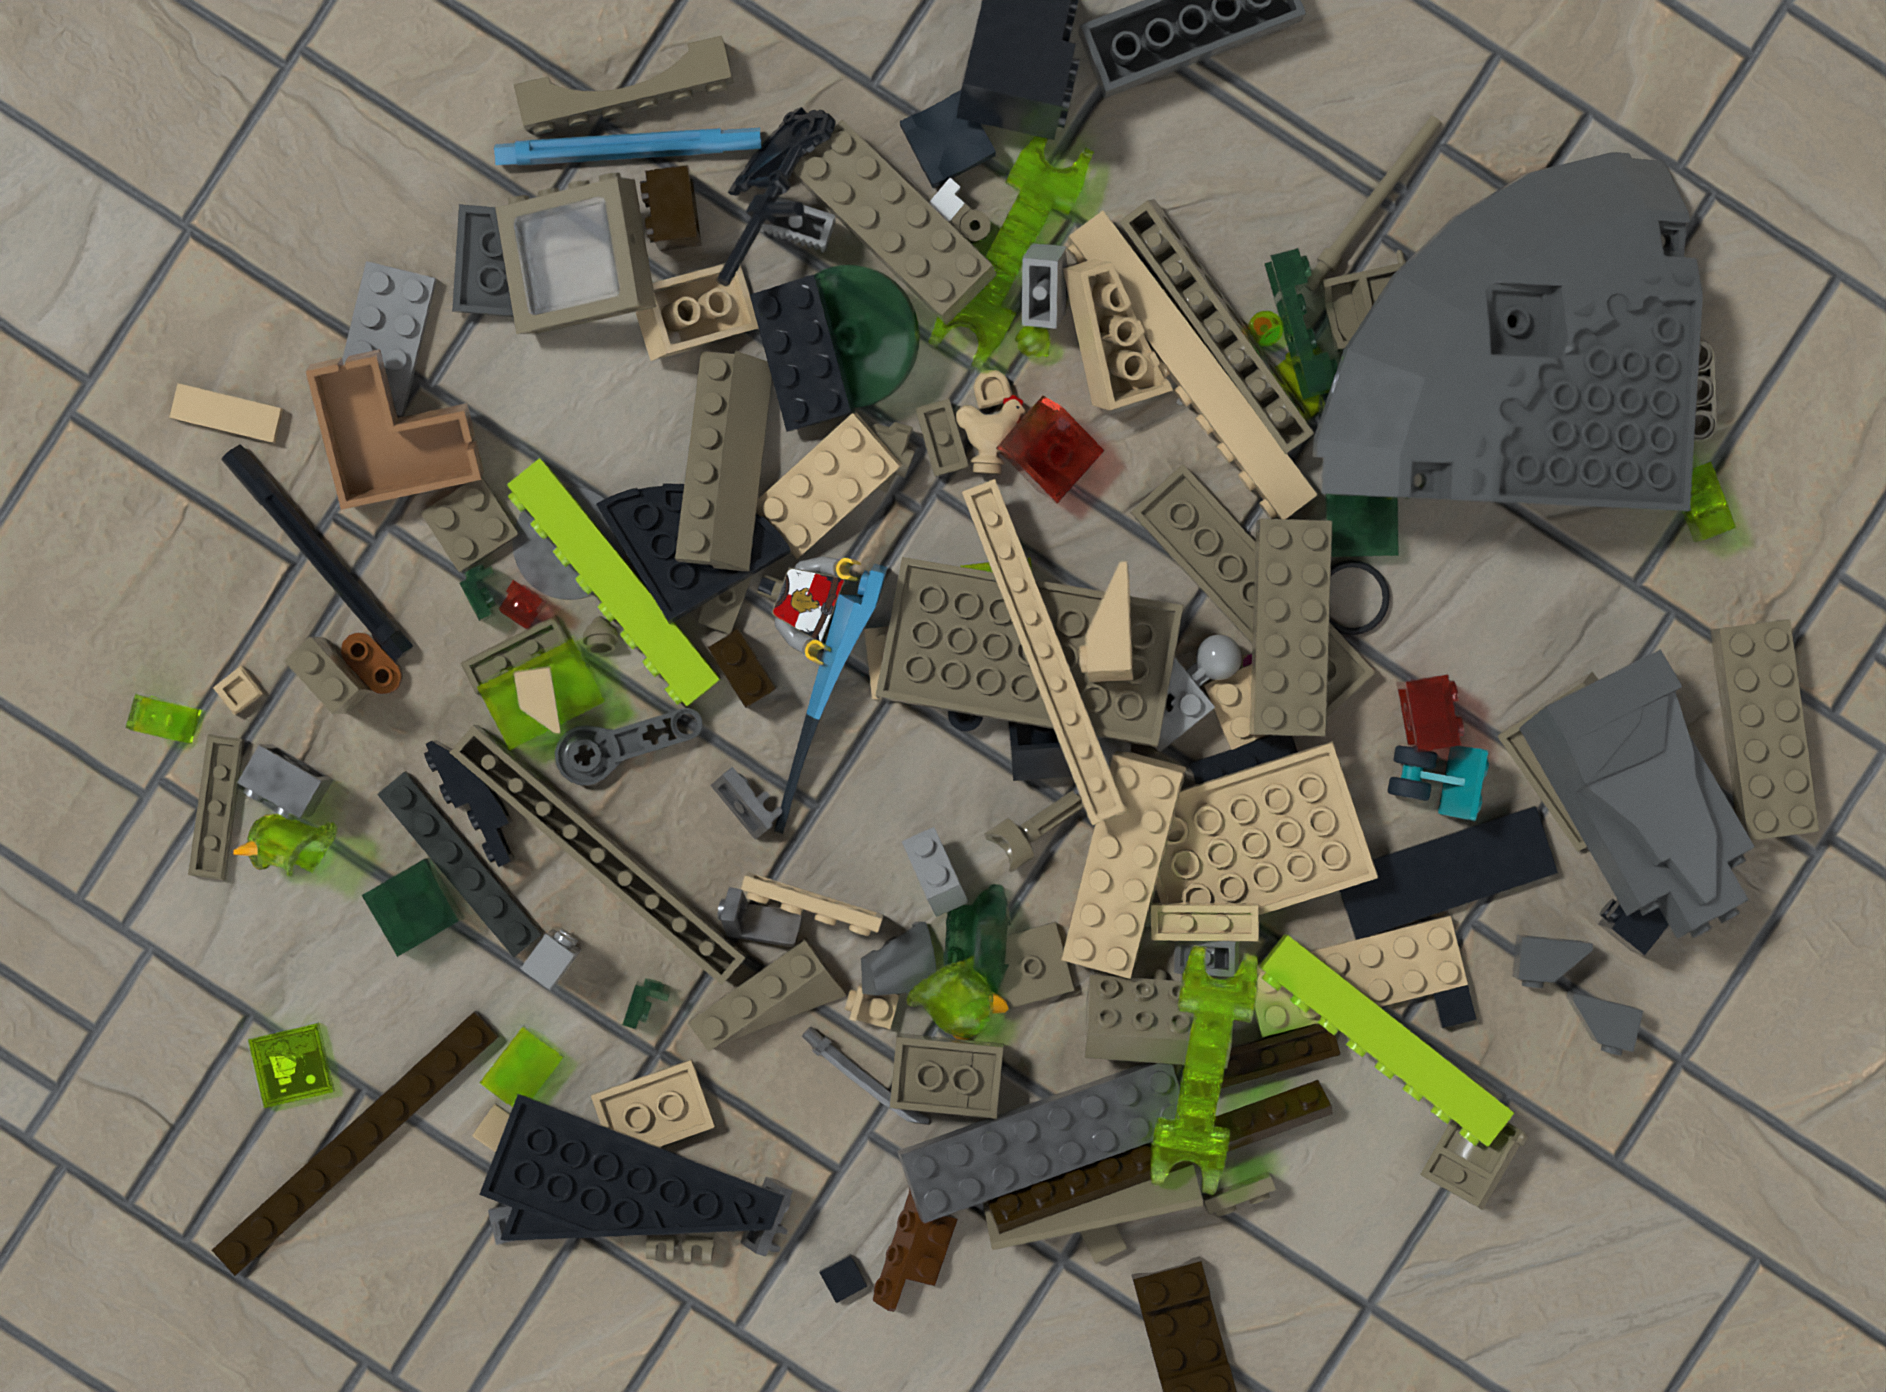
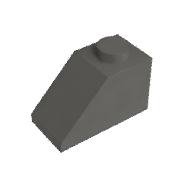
(1546, 958)
(1608, 1022)

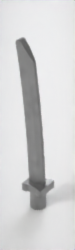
(822, 1046)

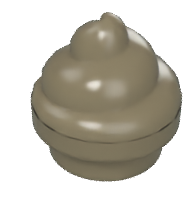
(600, 636)

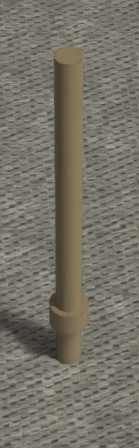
(1331, 257)

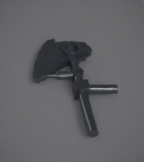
(771, 170)

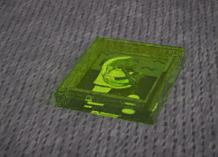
(291, 1065)

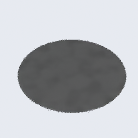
(536, 555)

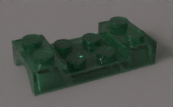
(1287, 275)

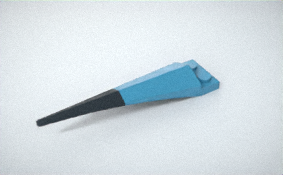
(846, 626)

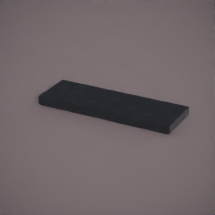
(1450, 872)

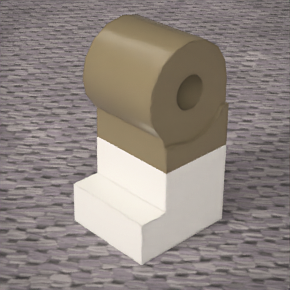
(969, 223)

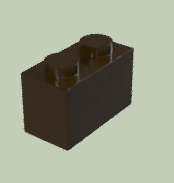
(742, 668)

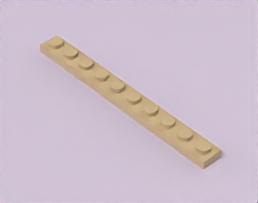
(1043, 652)

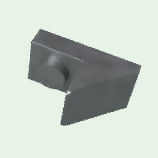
(1220, 956)

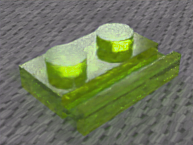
(522, 1067)

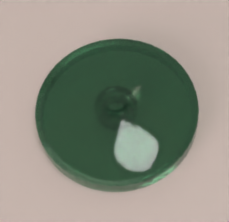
(872, 329)

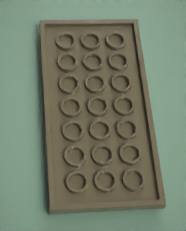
(960, 652)

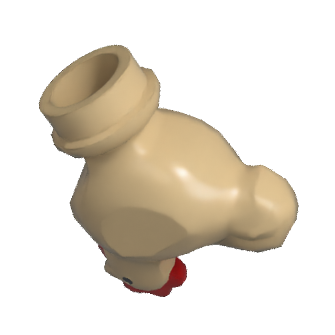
(988, 431)

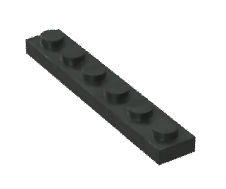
(459, 864)

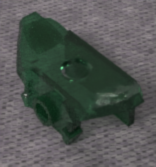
(982, 932)

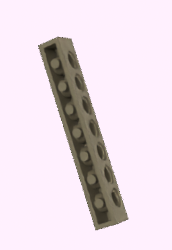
(1219, 325)

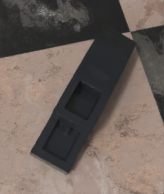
(464, 787)

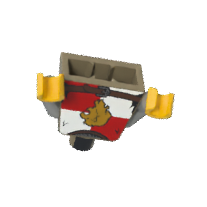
(807, 601)

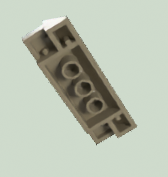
(724, 461)
(1137, 1202)

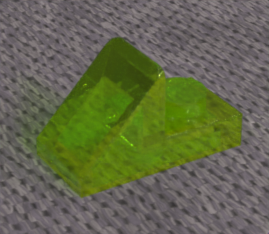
(163, 718)

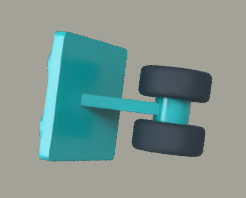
(1461, 782)

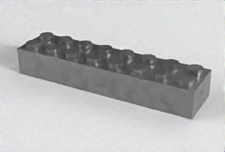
(1039, 1140)

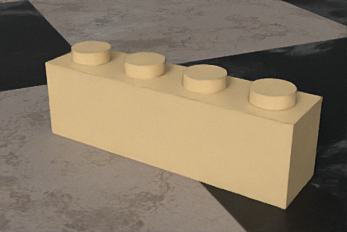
(1110, 338)

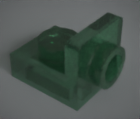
(479, 599)
(638, 1006)

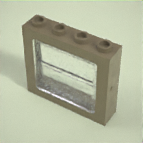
(575, 254)

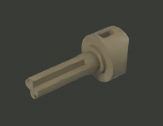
(1017, 839)

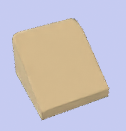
(492, 1127)

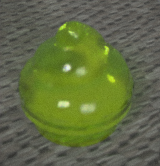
(1033, 341)

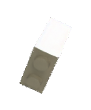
(327, 675)

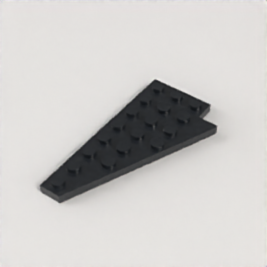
(593, 1181)

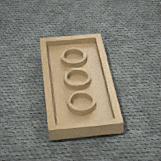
(827, 484)
(796, 899)

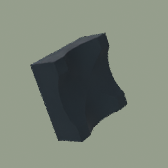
(946, 143)

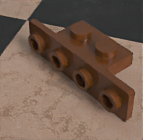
(913, 1254)

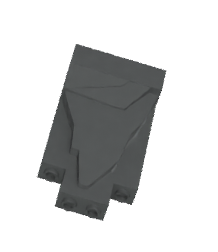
(1644, 796)

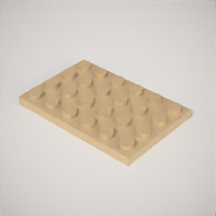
(1267, 835)

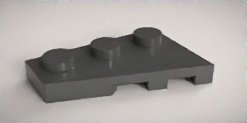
(480, 264)

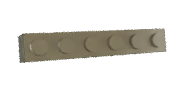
(700, 69)

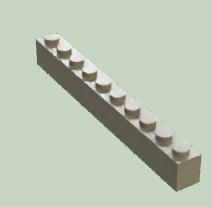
(598, 853)

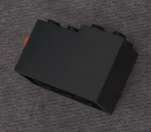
(1021, 66)

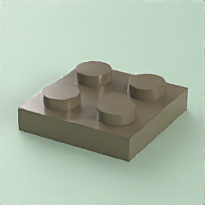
(470, 524)

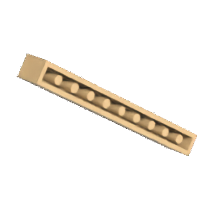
(1198, 375)

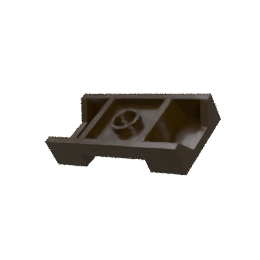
(1183, 1329)

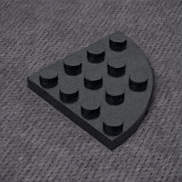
(648, 530)

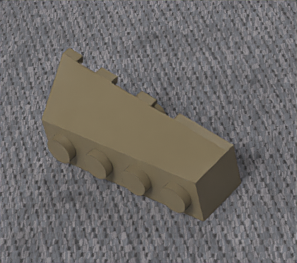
(775, 993)

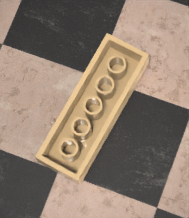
(1124, 866)

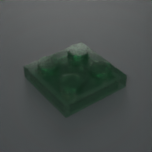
(1362, 525)

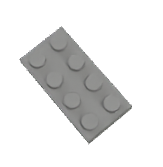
(392, 318)

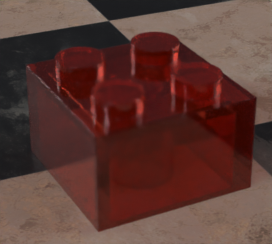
(1050, 449)
(1430, 712)

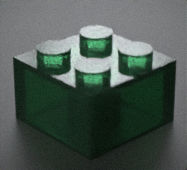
(413, 906)

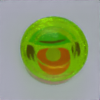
(1266, 328)

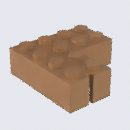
(374, 451)

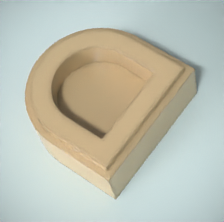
(991, 388)

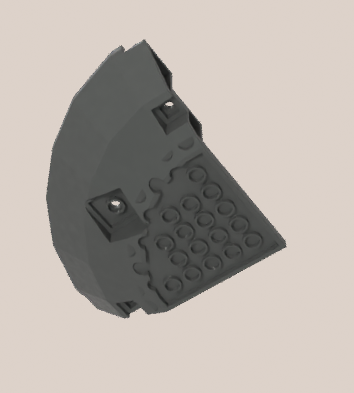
(1571, 402)

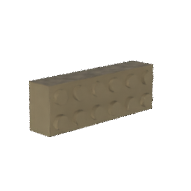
(895, 222)
(1290, 627)
(1764, 729)

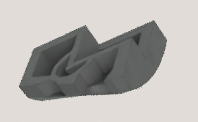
(899, 963)

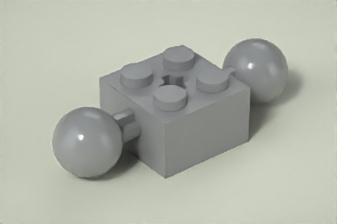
(1216, 659)

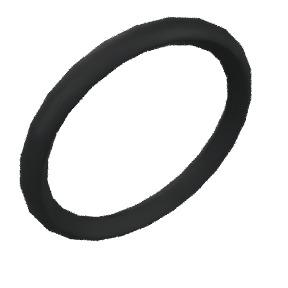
(1385, 597)

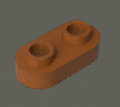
(371, 663)

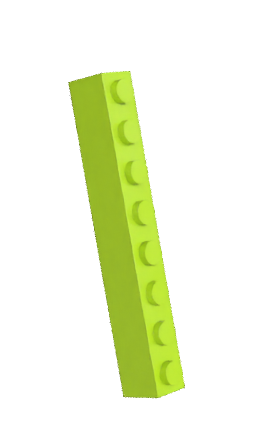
(613, 581)
(1386, 1040)

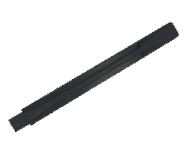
(319, 555)

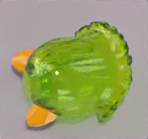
(287, 843)
(958, 999)

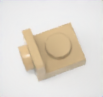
(872, 1008)

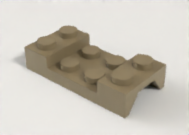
(1351, 298)

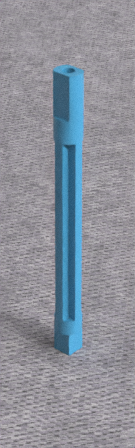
(626, 146)

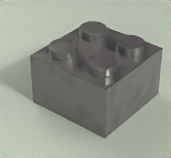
(284, 781)

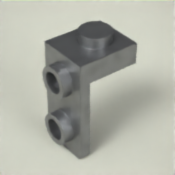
(758, 922)

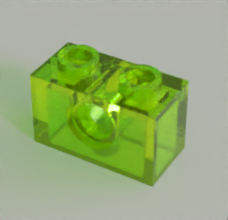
(1708, 507)

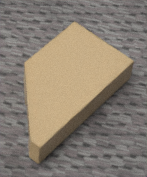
(537, 696)

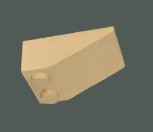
(695, 312)
(1109, 637)

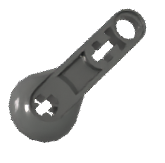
(614, 746)

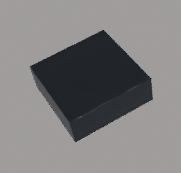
(1454, 1006)
(843, 1278)

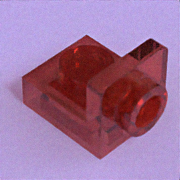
(522, 604)

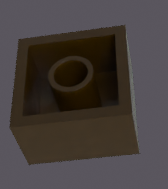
(672, 208)

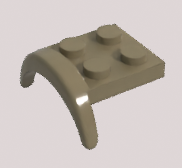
(1470, 1169)

